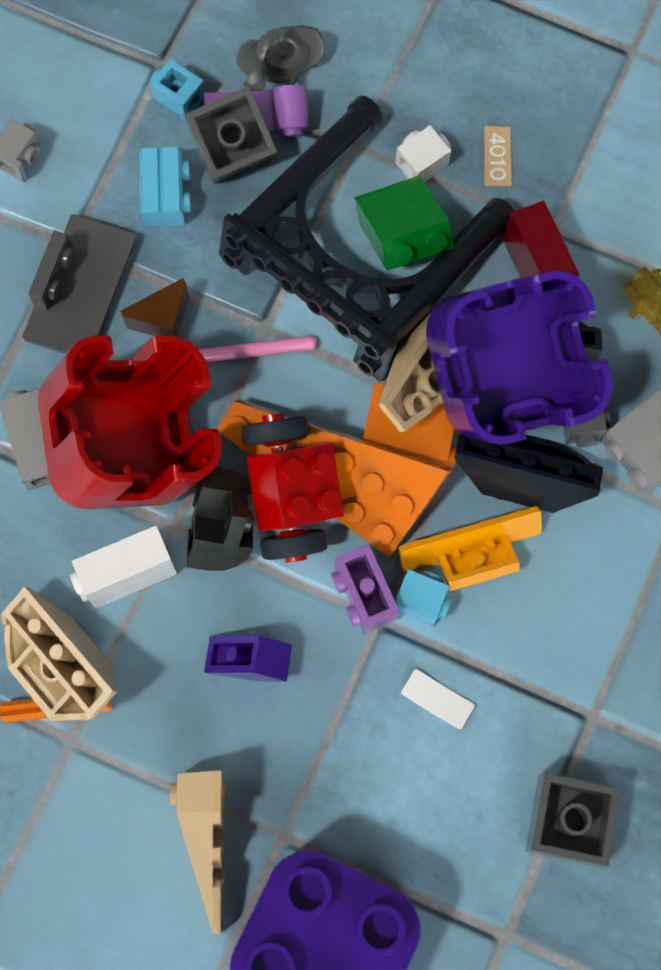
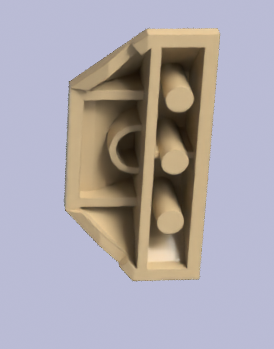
(55, 659)

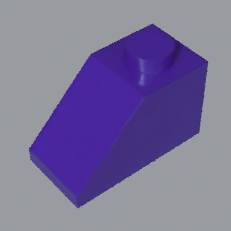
(248, 658)

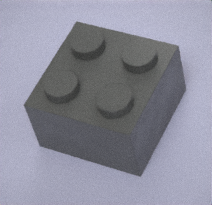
(231, 135)
(573, 820)

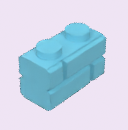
(162, 186)

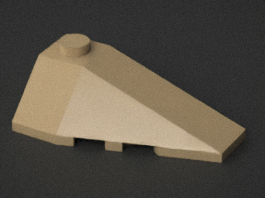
(412, 381)

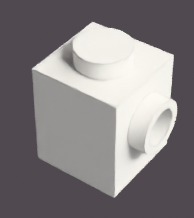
(423, 154)

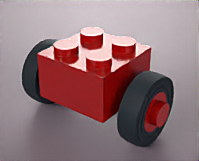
(291, 487)

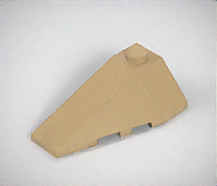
(202, 822)

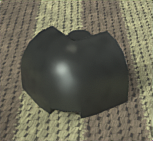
(221, 521)

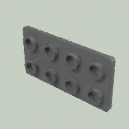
(77, 282)

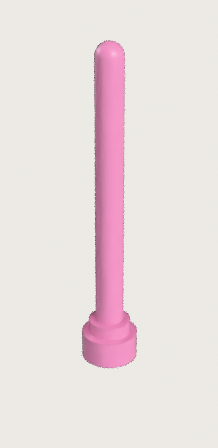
(259, 349)

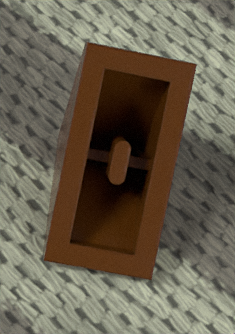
(159, 312)

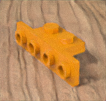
(474, 551)

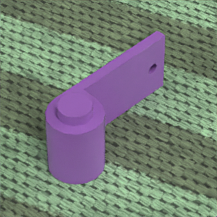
(281, 108)

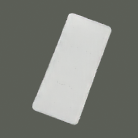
(437, 699)

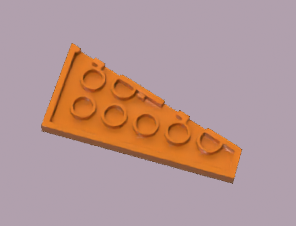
(378, 487)

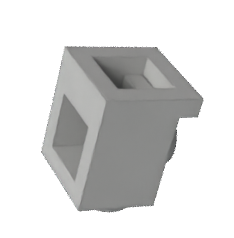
(18, 148)

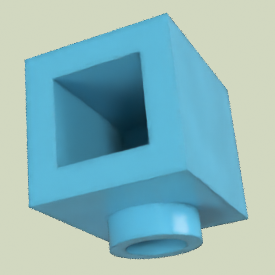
(423, 597)

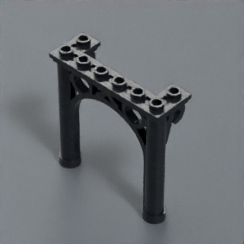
(250, 240)

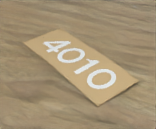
(497, 156)

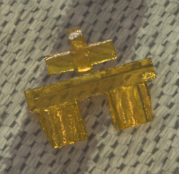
(645, 295)

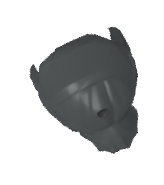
(277, 63)

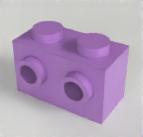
(366, 590)

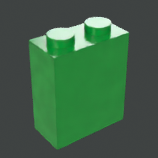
(404, 222)

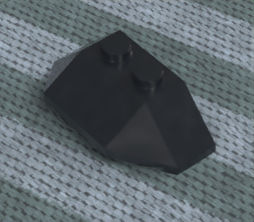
(530, 472)

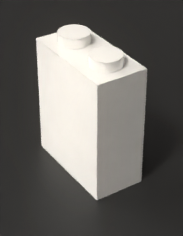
(122, 568)

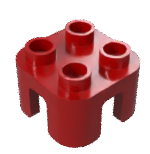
(122, 426)

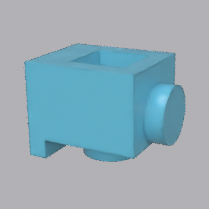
(177, 78)

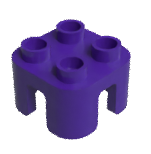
(517, 358)
(326, 919)

